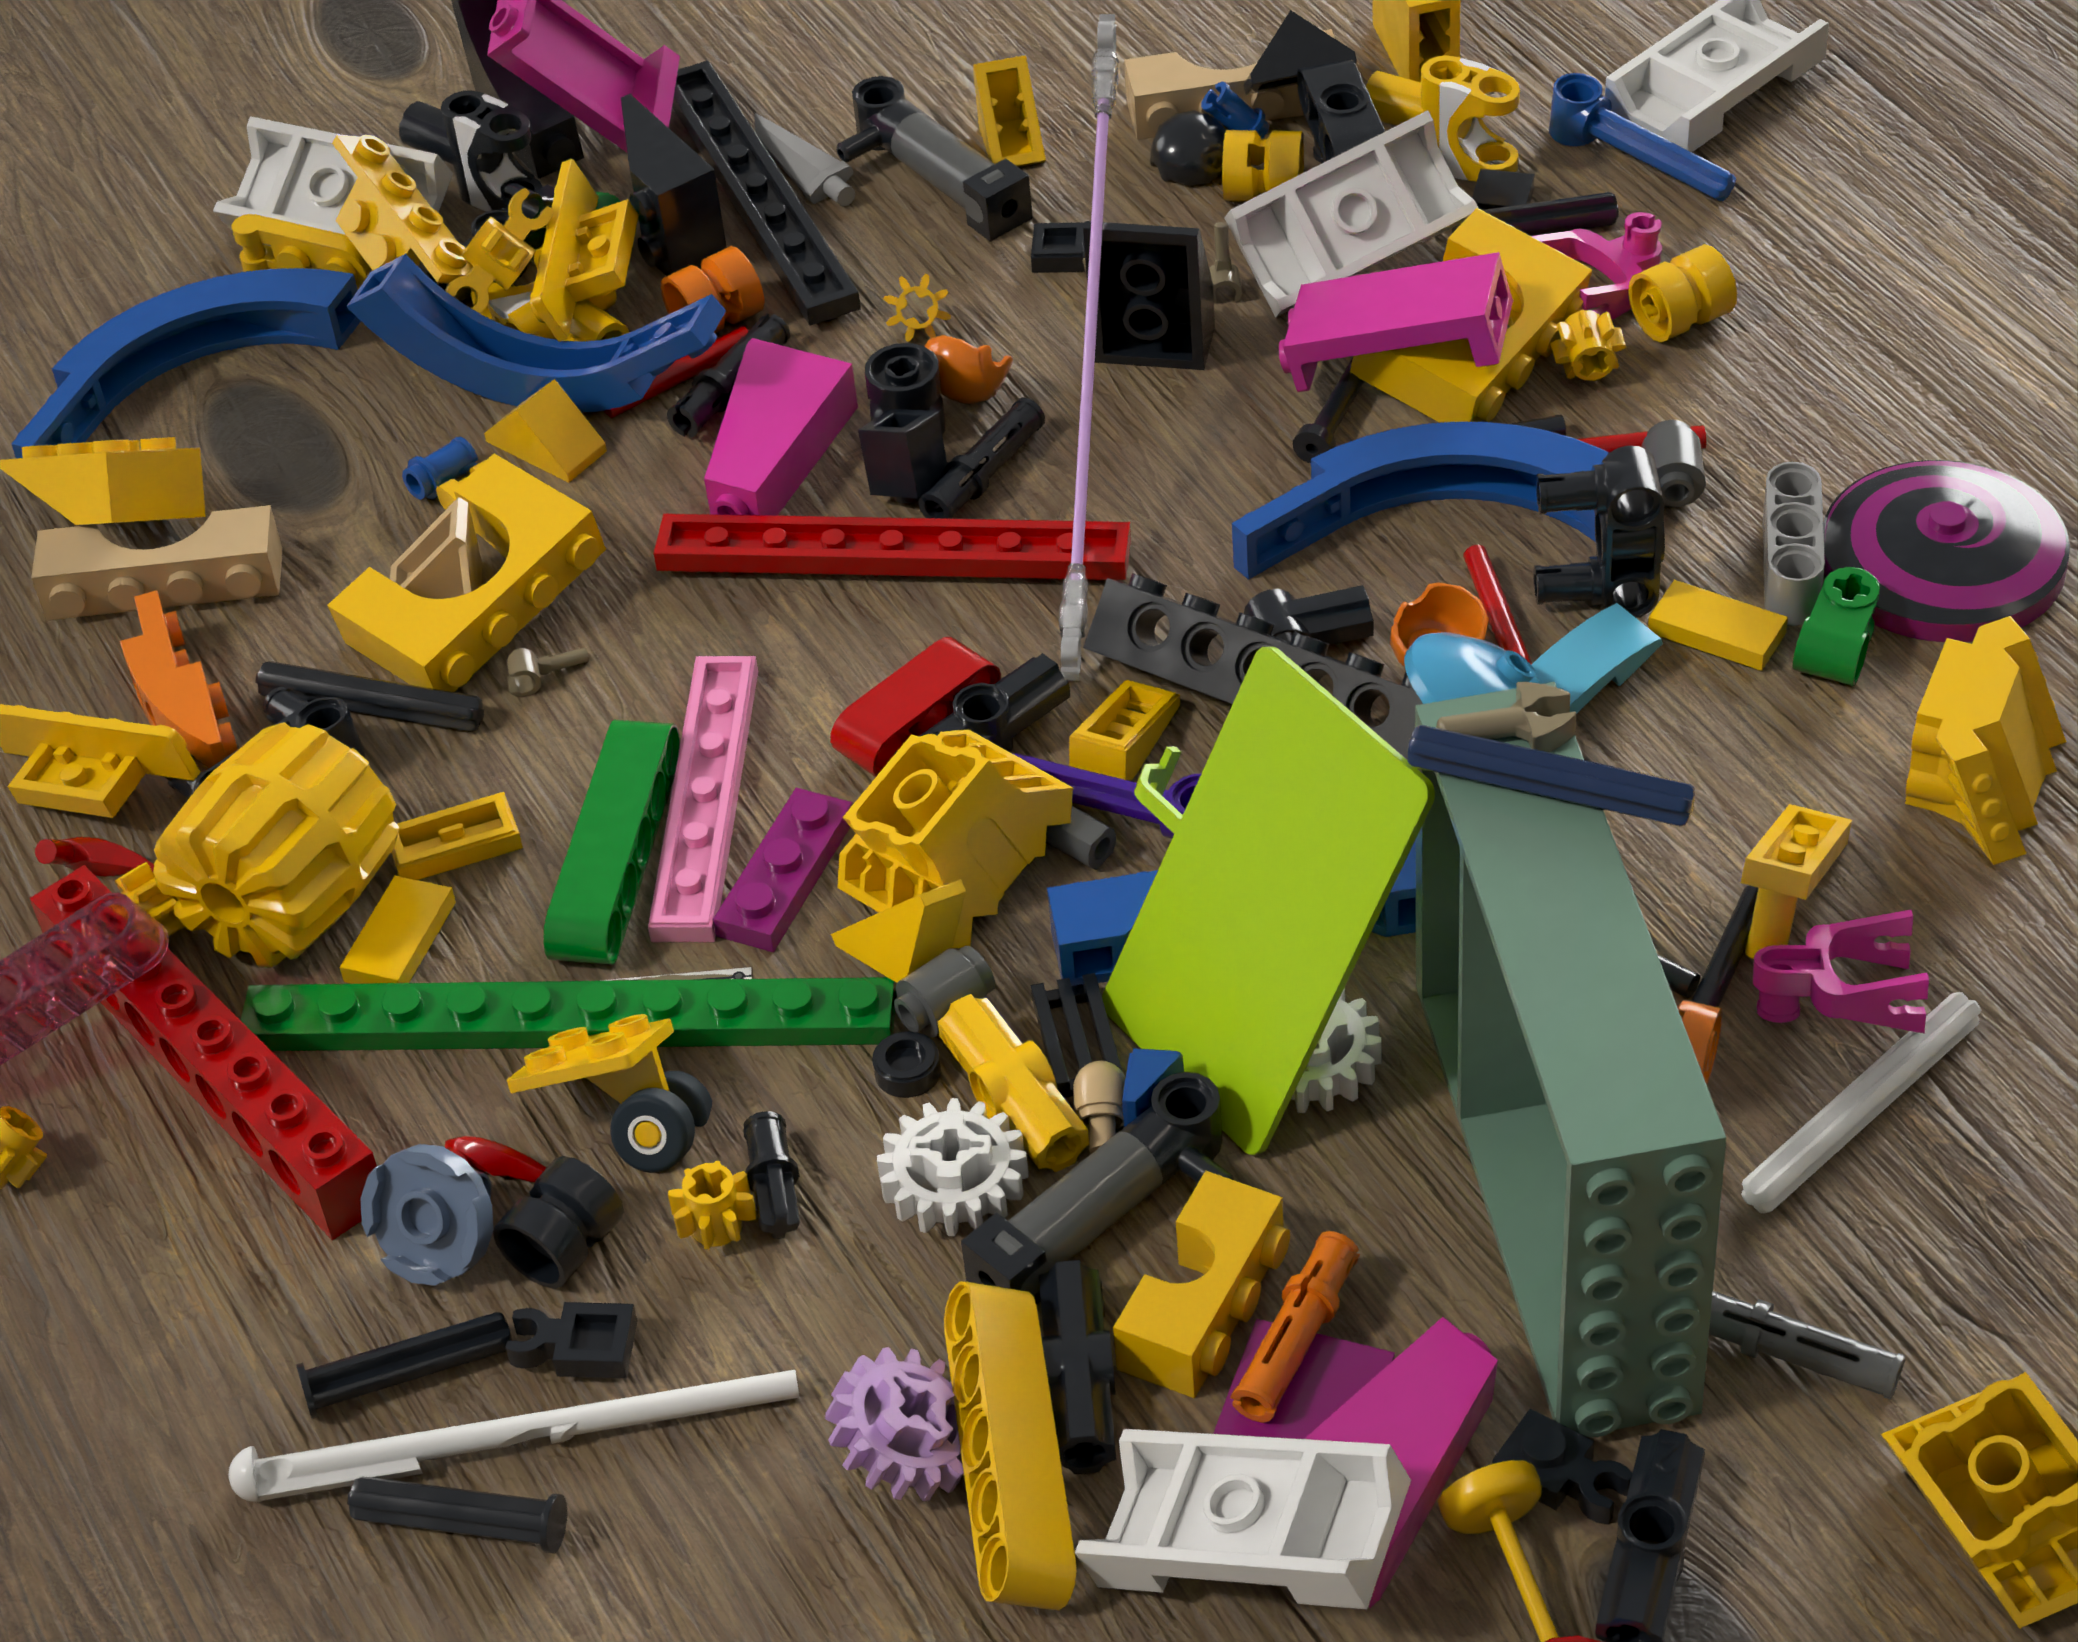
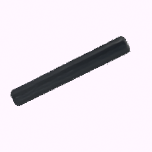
(376, 696)

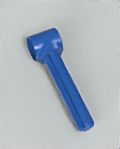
(1583, 115)

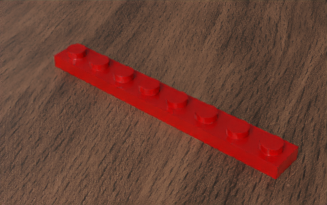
(888, 546)

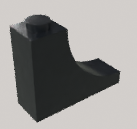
(552, 127)

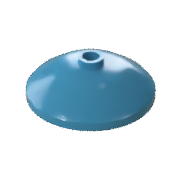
(1462, 666)

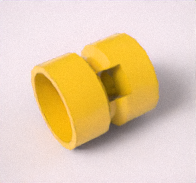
(1242, 149)
(1682, 292)

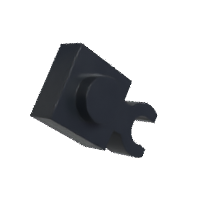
(585, 1342)
(1565, 1465)

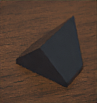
(1294, 47)

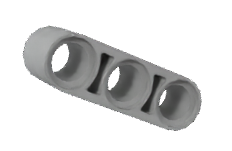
(1793, 540)

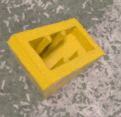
(1008, 111)
(549, 434)
(907, 933)

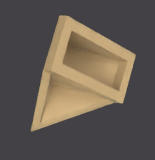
(444, 558)

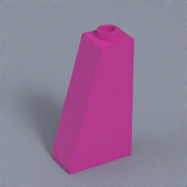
(776, 427)
(1427, 1412)

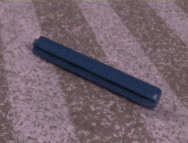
(1551, 775)

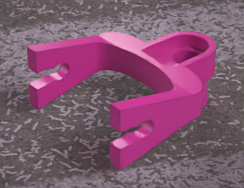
(1615, 258)
(1805, 970)

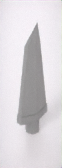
(809, 167)

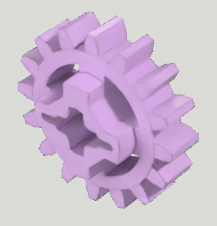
(906, 1425)

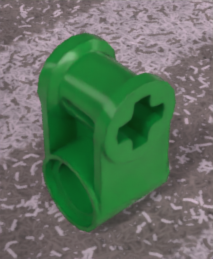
(1839, 627)

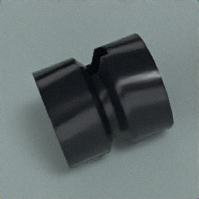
(905, 379)
(553, 1227)

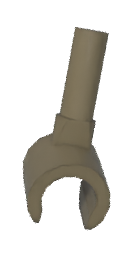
(1223, 271)
(526, 668)

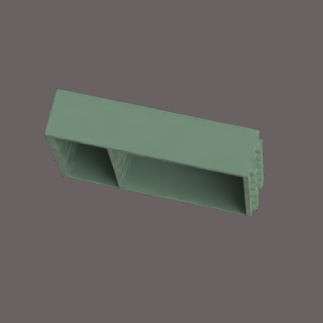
(1571, 1092)

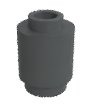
(1677, 461)
(932, 988)

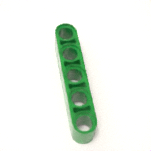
(612, 843)

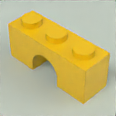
(1184, 1329)

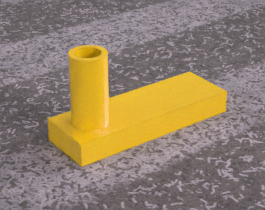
(1789, 867)

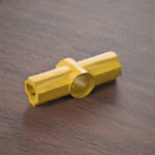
(1013, 1081)

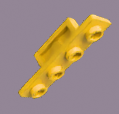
(390, 215)
(582, 250)
(87, 760)

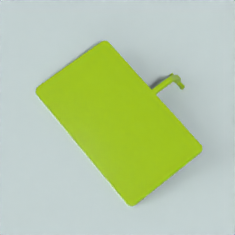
(1265, 891)

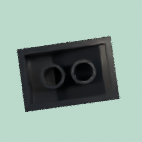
(671, 194)
(1153, 296)

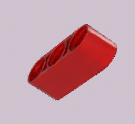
(908, 703)

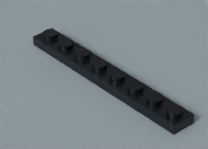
(763, 196)

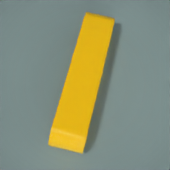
(1009, 1447)

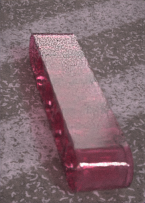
(75, 968)

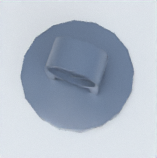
(428, 1213)

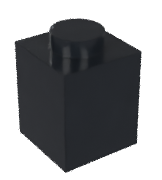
(903, 453)

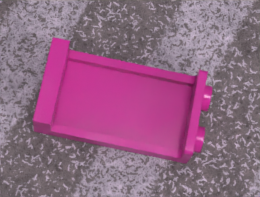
(580, 64)
(1399, 311)

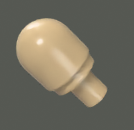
(1098, 1100)

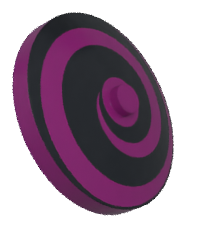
(1949, 547)

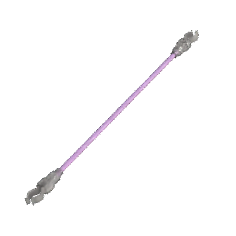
(1074, 607)

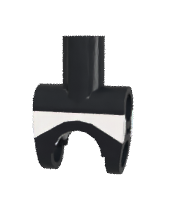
(473, 137)

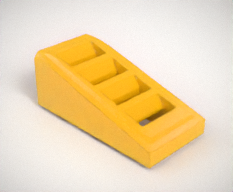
(1119, 739)

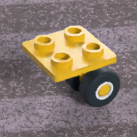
(656, 1107)

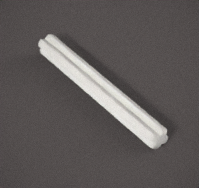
(1859, 1103)

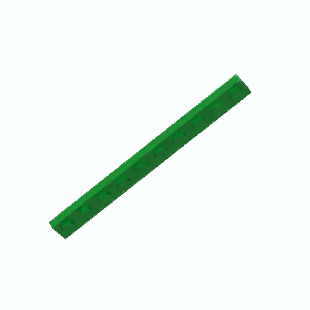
(531, 1012)

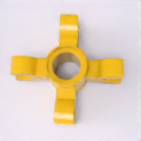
(499, 251)

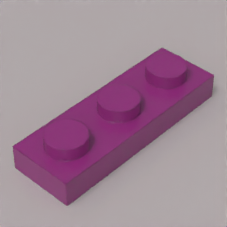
(783, 870)

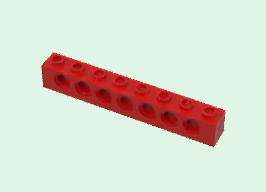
(232, 1075)

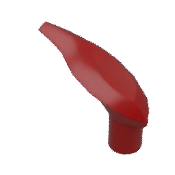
(98, 855)
(495, 1158)

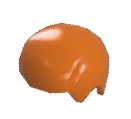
(968, 371)
(1438, 610)

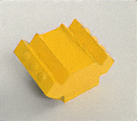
(1985, 738)
(946, 815)
(2005, 1489)

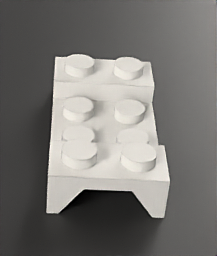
(1708, 67)
(306, 181)
(1349, 212)
(1251, 1514)

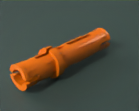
(1308, 1303)

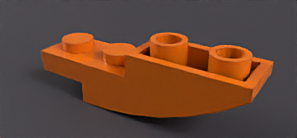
(172, 688)

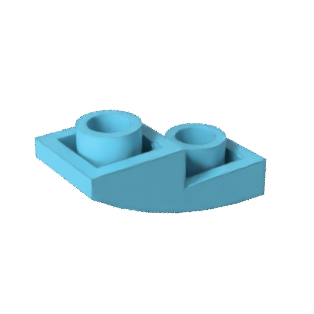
(1595, 653)

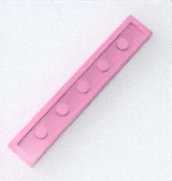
(703, 800)

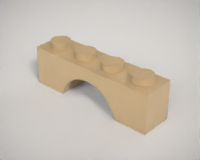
(1171, 85)
(224, 560)

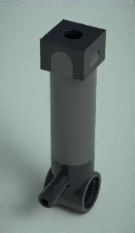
(993, 194)
(1171, 1135)

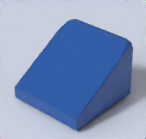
(1143, 1074)

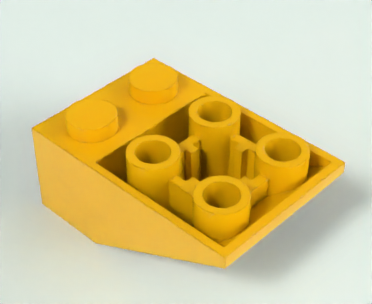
(113, 479)

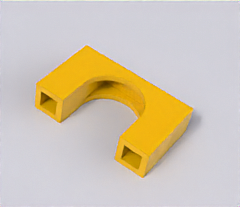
(1443, 375)
(451, 638)

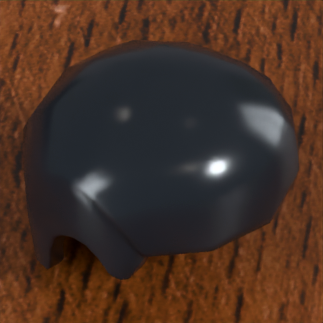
(1189, 148)

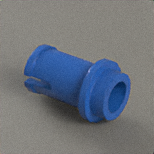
(1234, 111)
(446, 463)

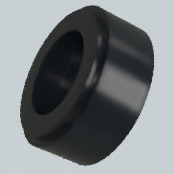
(906, 1064)

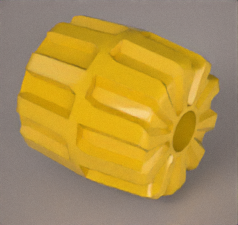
(276, 843)

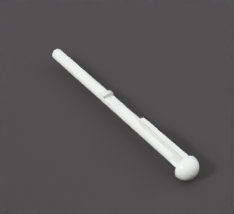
(399, 1455)

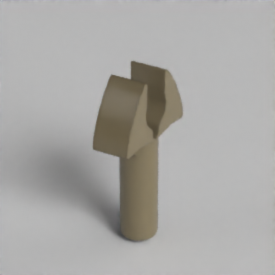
(1537, 716)

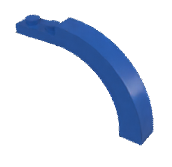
(183, 326)
(512, 365)
(1410, 467)

